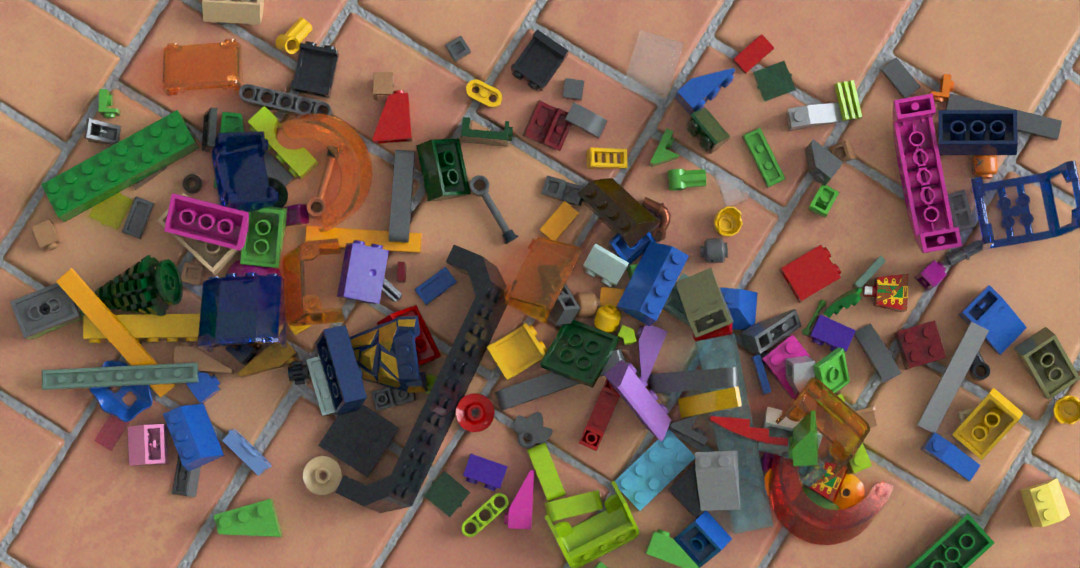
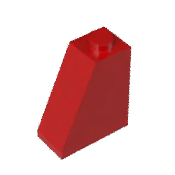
(395, 120)

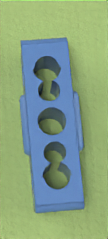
(246, 452)

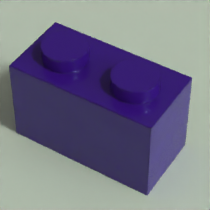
(831, 333)
(485, 471)

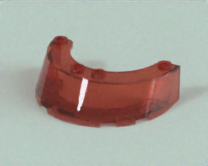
(812, 521)

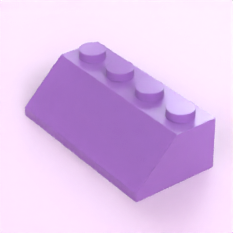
(639, 399)

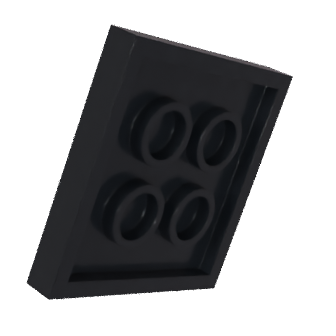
(359, 438)

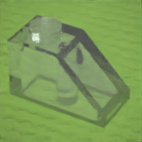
(731, 188)

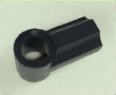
(979, 362)

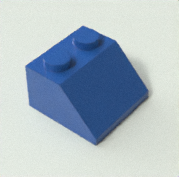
(703, 539)

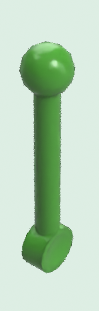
(806, 331)

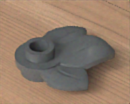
(534, 428)

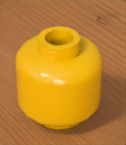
(607, 318)

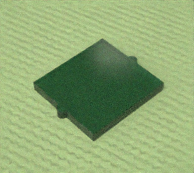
(774, 81)
(447, 494)

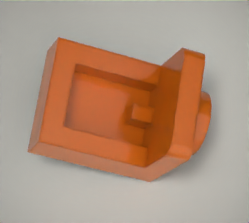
(945, 88)

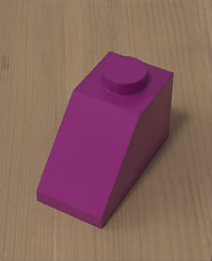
(931, 275)

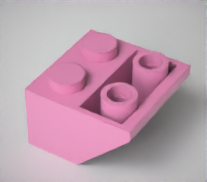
(148, 444)

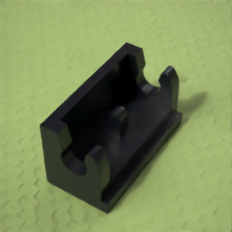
(243, 354)

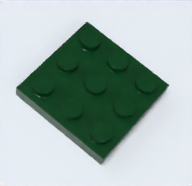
(579, 352)

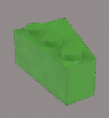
(250, 520)

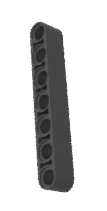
(544, 385)

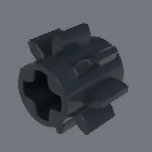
(298, 372)

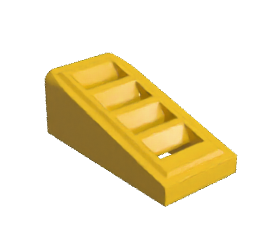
(606, 165)

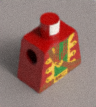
(889, 292)
(830, 483)

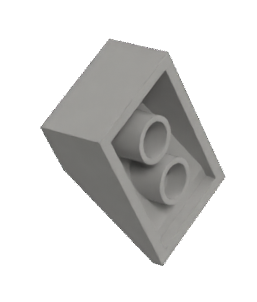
(718, 480)

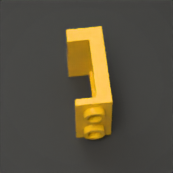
(517, 351)

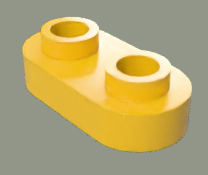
(484, 93)

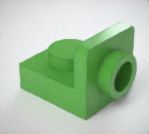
(105, 101)

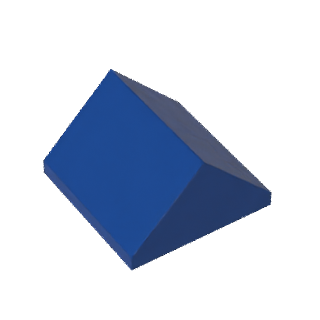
(630, 254)

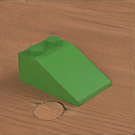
(265, 237)
(668, 550)

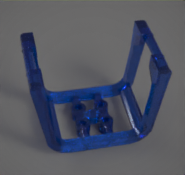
(1070, 174)

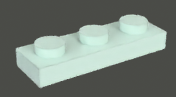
(320, 386)

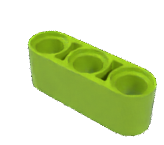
(546, 472)
(573, 505)
(475, 518)

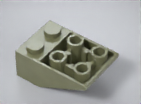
(704, 302)

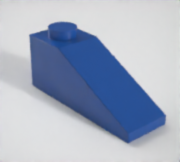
(950, 456)

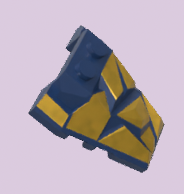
(390, 355)

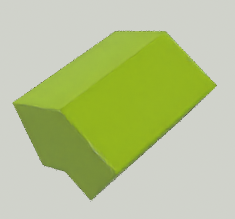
(627, 335)

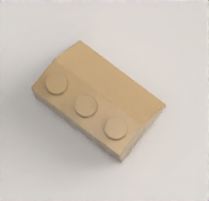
(233, 11)

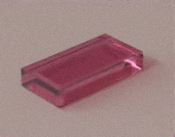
(111, 432)

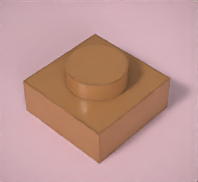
(192, 274)

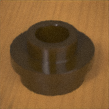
(186, 183)

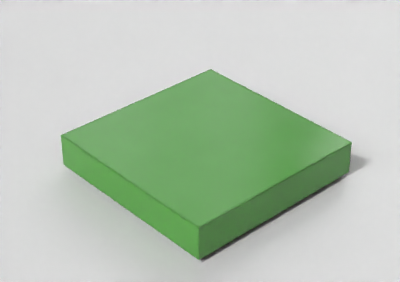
(833, 370)

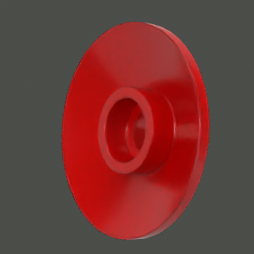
(467, 405)

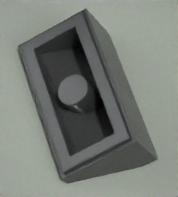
(185, 482)

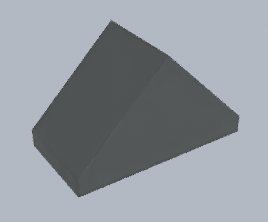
(102, 132)

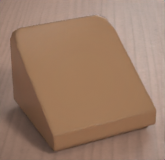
(843, 151)

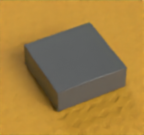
(458, 48)
(573, 89)

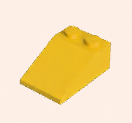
(987, 423)

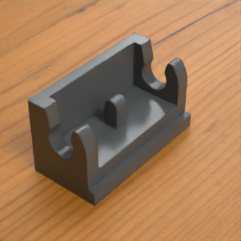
(960, 211)

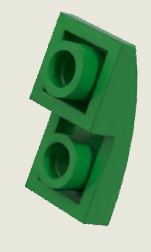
(845, 300)

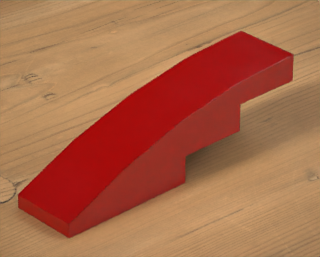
(742, 428)

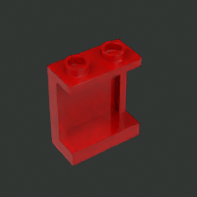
(810, 273)

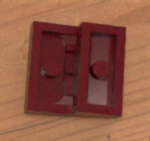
(548, 126)

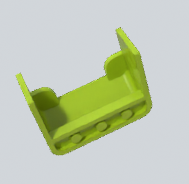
(597, 534)

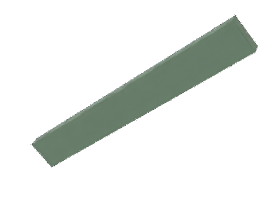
(120, 376)

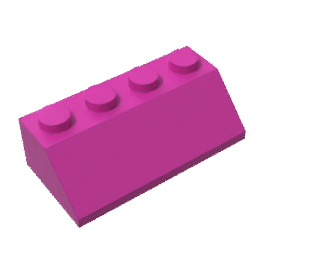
(207, 222)

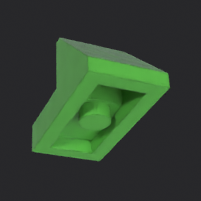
(661, 154)
(823, 201)

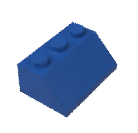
(193, 435)

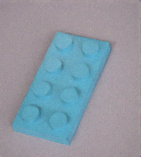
(654, 470)

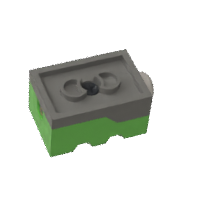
(45, 311)

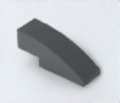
(877, 353)

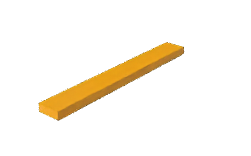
(108, 324)

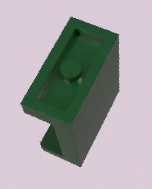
(485, 137)

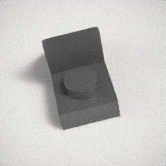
(684, 428)

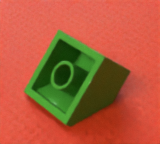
(804, 442)

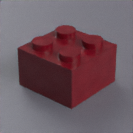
(920, 345)

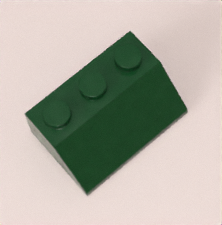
(443, 169)

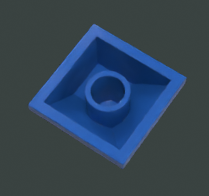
(742, 307)

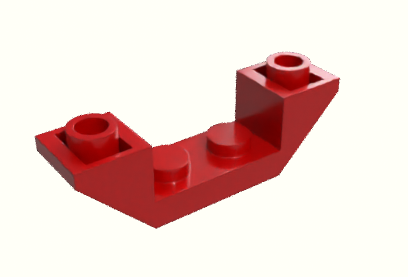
(600, 417)

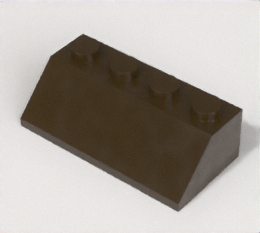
(618, 210)

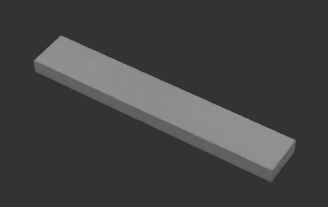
(952, 377)

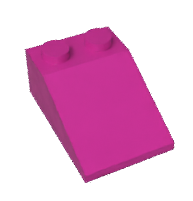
(776, 358)

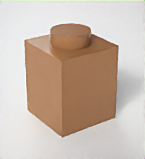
(46, 235)

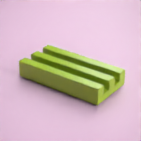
(851, 100)

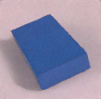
(435, 286)
(761, 374)

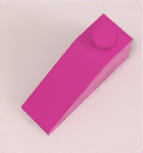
(521, 508)

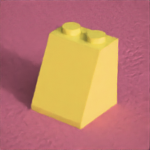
(1045, 503)

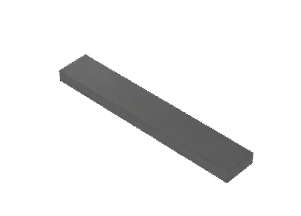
(1026, 121)

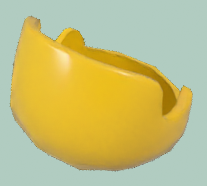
(727, 221)
(1067, 409)

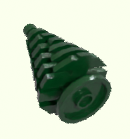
(144, 288)

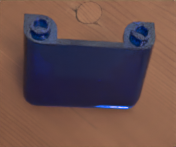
(242, 171)

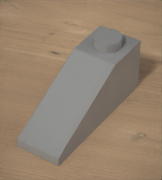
(813, 116)

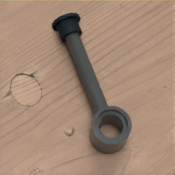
(508, 234)

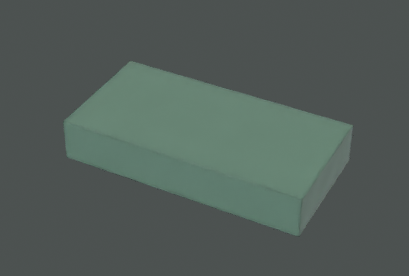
(869, 272)

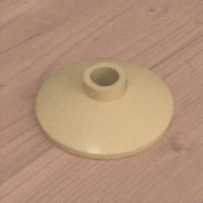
(312, 478)

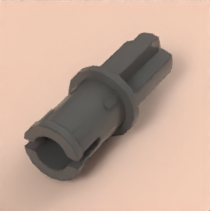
(964, 253)

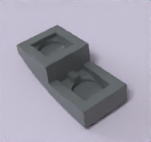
(586, 120)
(562, 190)

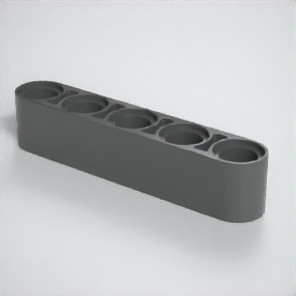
(278, 97)
(401, 196)
(694, 380)

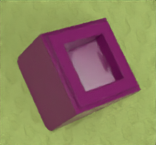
(297, 215)

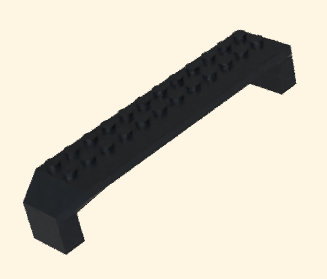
(450, 387)

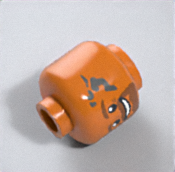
(985, 166)

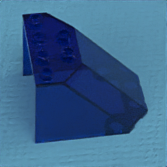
(242, 311)

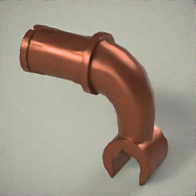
(662, 212)

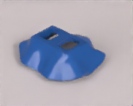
(113, 403)

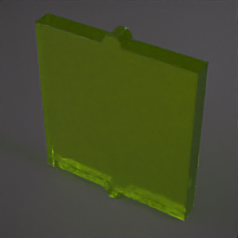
(112, 210)

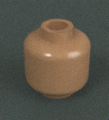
(588, 304)

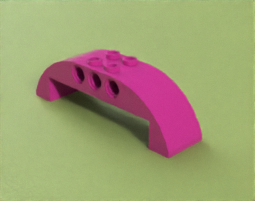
(923, 174)

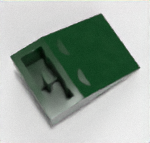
(707, 130)

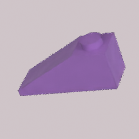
(649, 345)

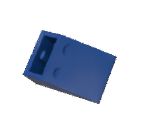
(700, 89)
(994, 314)

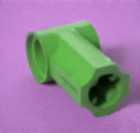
(680, 179)

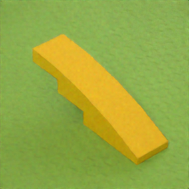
(709, 402)

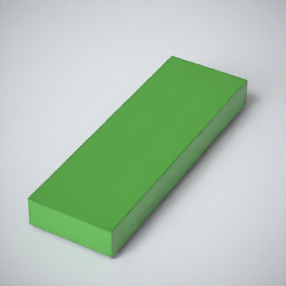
(763, 157)

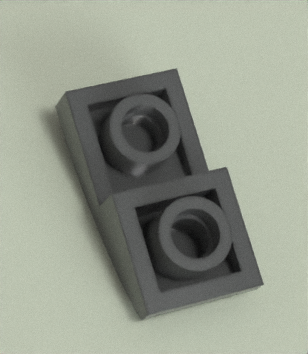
(391, 397)

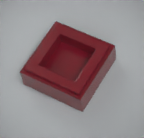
(401, 272)

